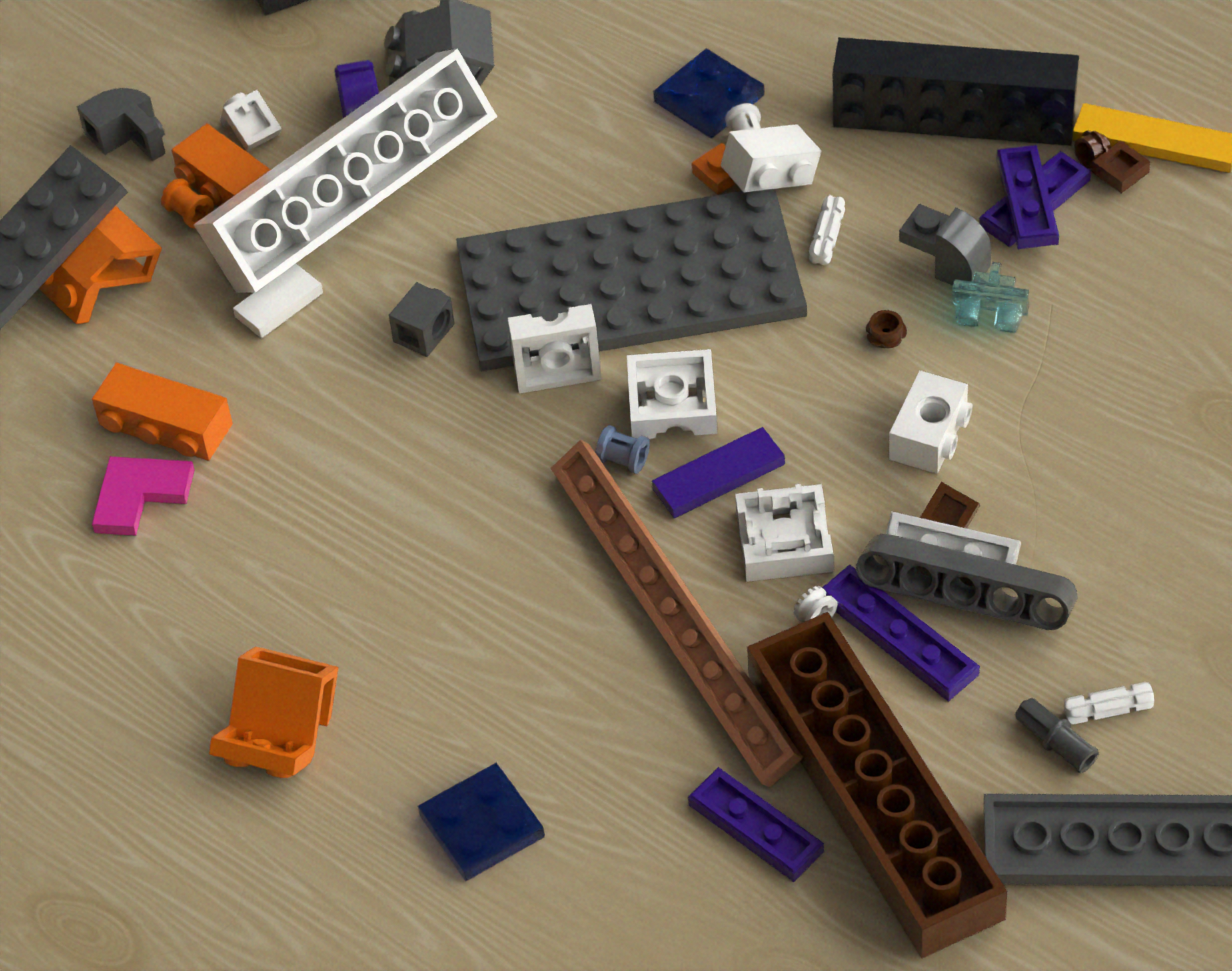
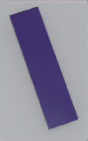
(902, 634)

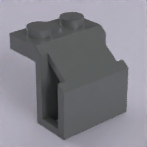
(438, 30)

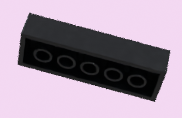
(955, 91)

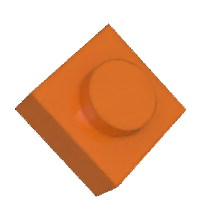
(709, 170)

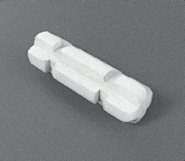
(827, 230)
(1109, 703)

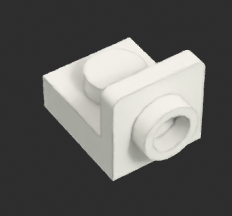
(250, 119)

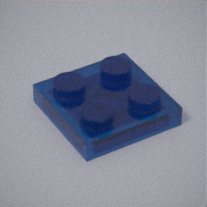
(706, 91)
(481, 821)

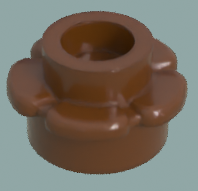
(1090, 147)
(886, 329)

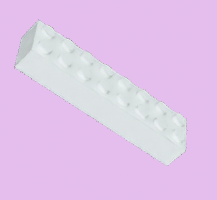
(345, 171)

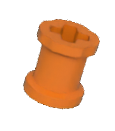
(183, 200)

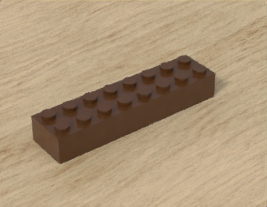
(877, 785)

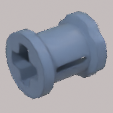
(623, 449)

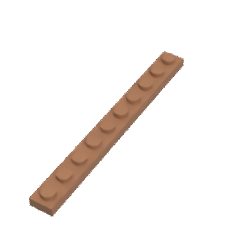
(677, 615)

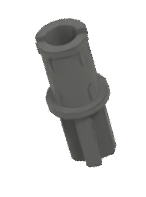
(1057, 735)

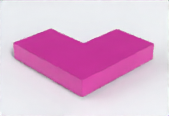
(132, 483)

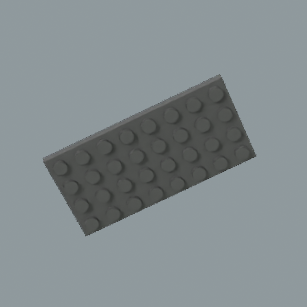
(642, 270)

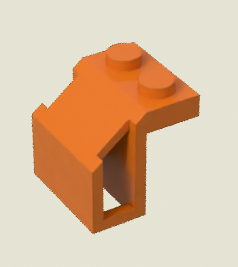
(99, 262)
(276, 712)

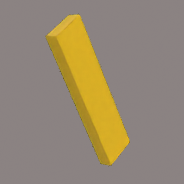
(1159, 137)

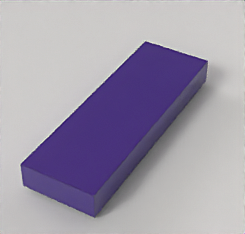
(1063, 179)
(1027, 197)
(718, 472)
(756, 824)

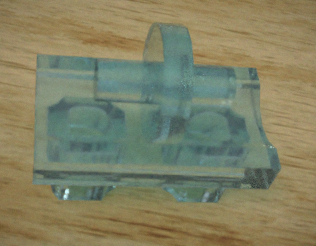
(990, 293)

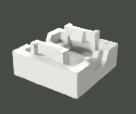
(556, 361)
(670, 377)
(784, 545)

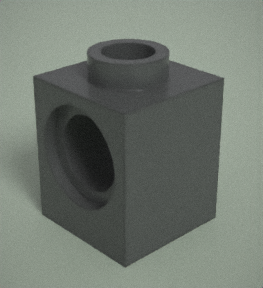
(421, 319)

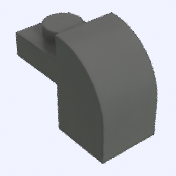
(122, 116)
(954, 240)

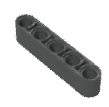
(986, 574)

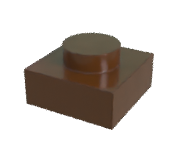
(1121, 166)
(950, 507)

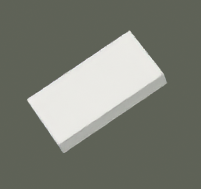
(278, 300)

